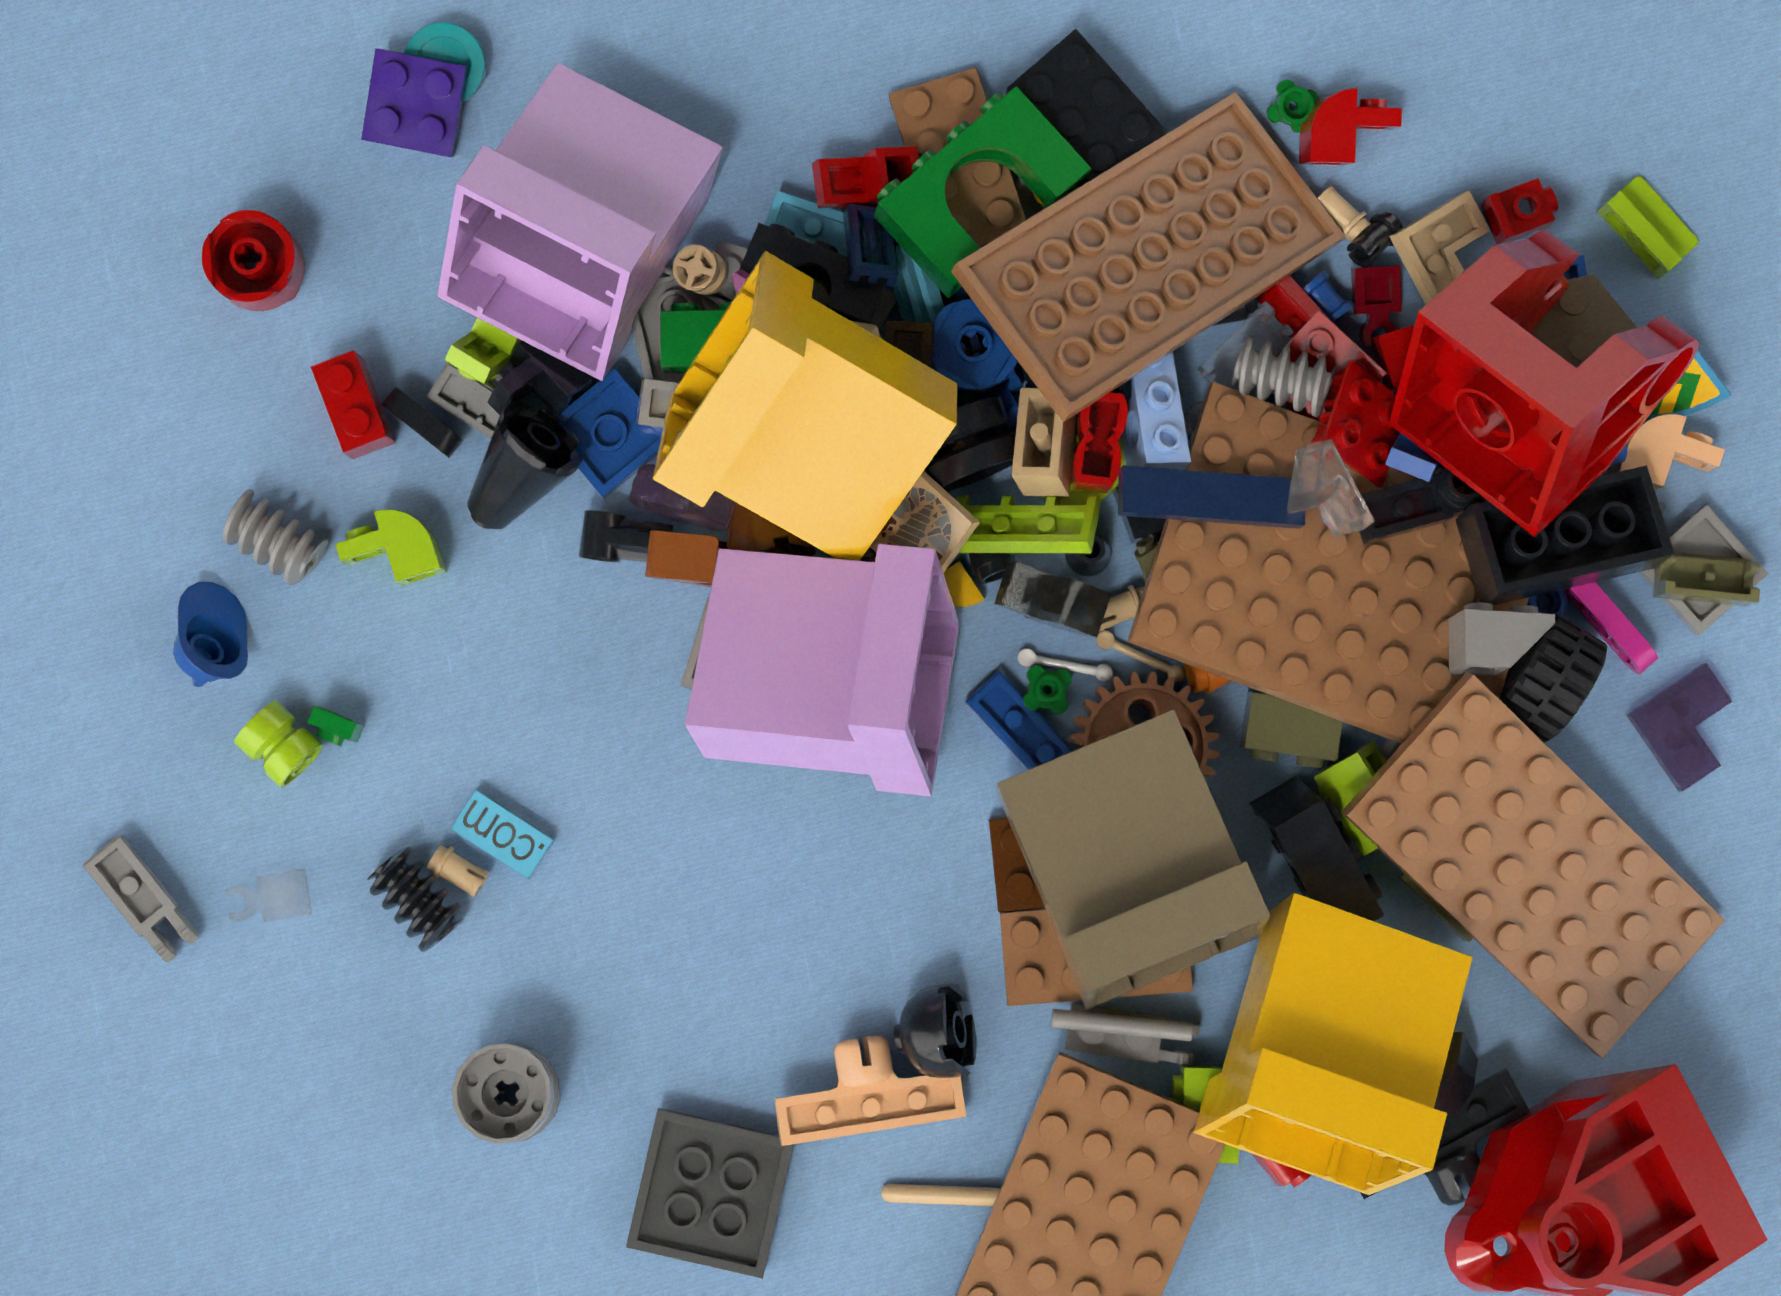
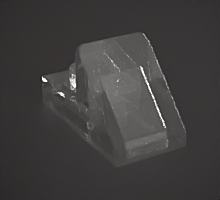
(1325, 483)

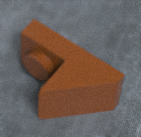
(683, 557)

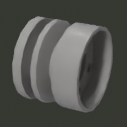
(479, 1092)

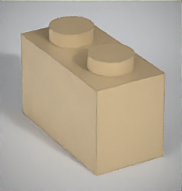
(1042, 447)

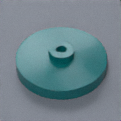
(454, 45)

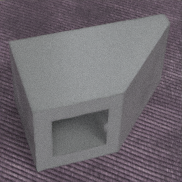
(1493, 640)

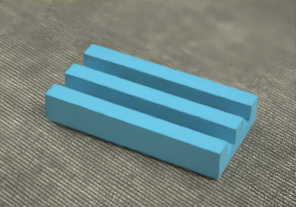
(914, 291)

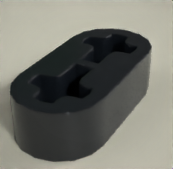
(422, 422)

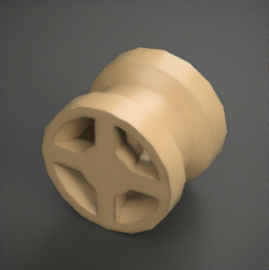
(690, 265)

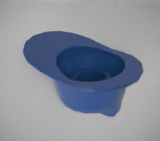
(210, 634)

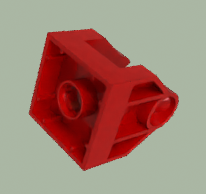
(1508, 406)
(1603, 1195)

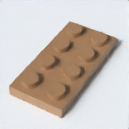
(980, 193)
(1038, 968)

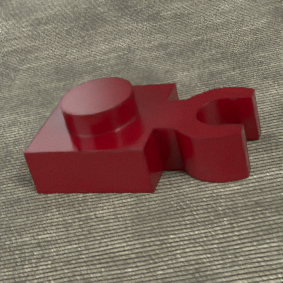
(1376, 294)

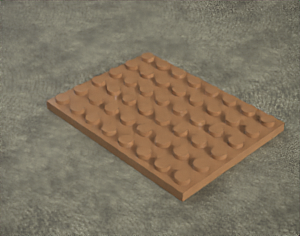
(1302, 609)

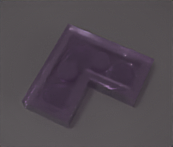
(1670, 721)

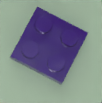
(414, 102)

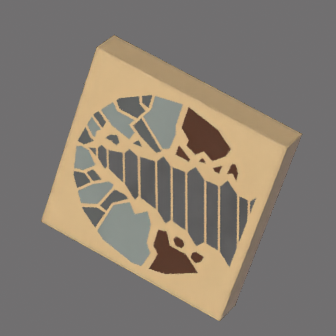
(929, 520)

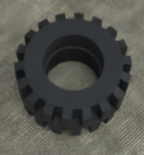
(1554, 678)

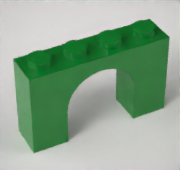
(1006, 134)

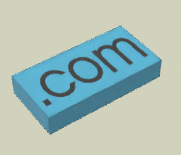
(502, 834)

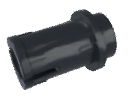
(1374, 239)

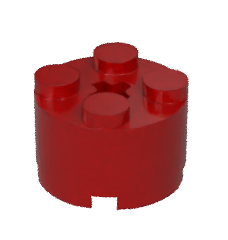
(233, 245)

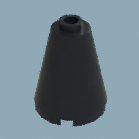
(521, 465)

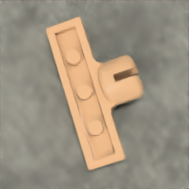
(867, 1098)

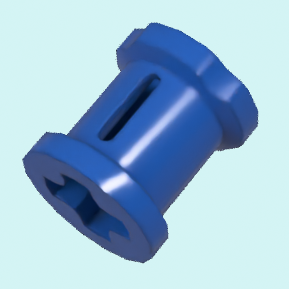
(1327, 297)

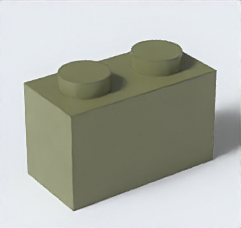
(1286, 728)

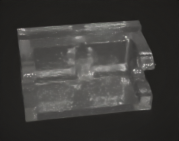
(1263, 326)

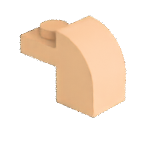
(1661, 442)

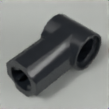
(613, 537)

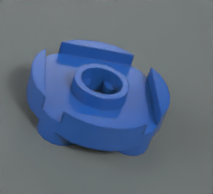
(975, 372)

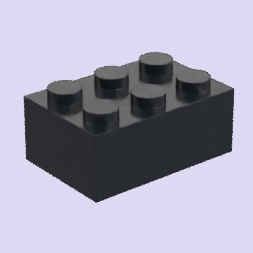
(1088, 104)

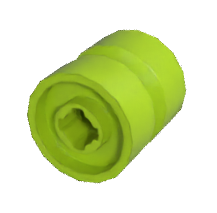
(273, 738)

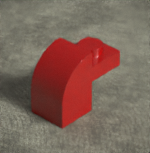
(1331, 127)
(861, 178)

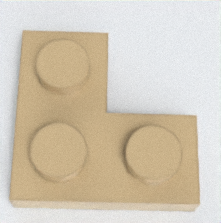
(1431, 243)

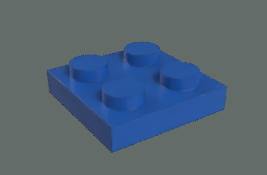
(609, 433)

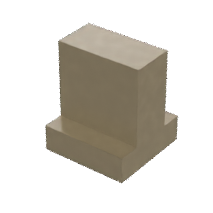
(1132, 859)

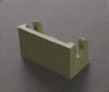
(1707, 579)

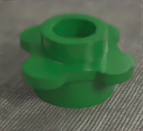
(1288, 93)
(1035, 696)

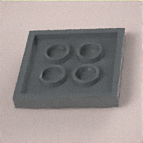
(709, 1193)

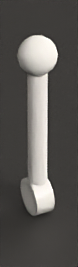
(1102, 672)

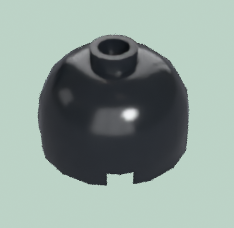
(936, 1034)

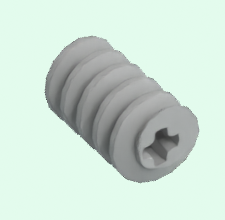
(1283, 376)
(272, 541)

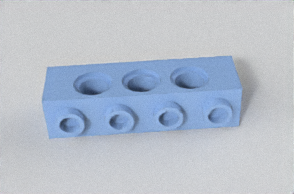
(1155, 419)

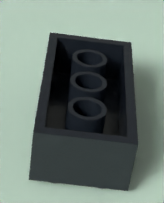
(1599, 536)

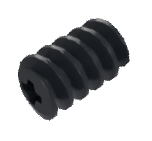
(414, 899)

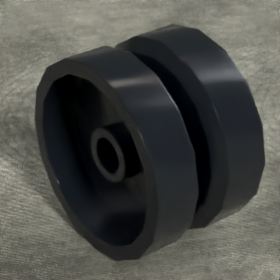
(967, 450)

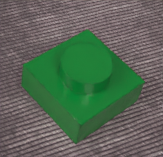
(334, 727)

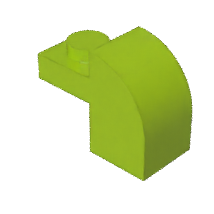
(482, 352)
(406, 541)

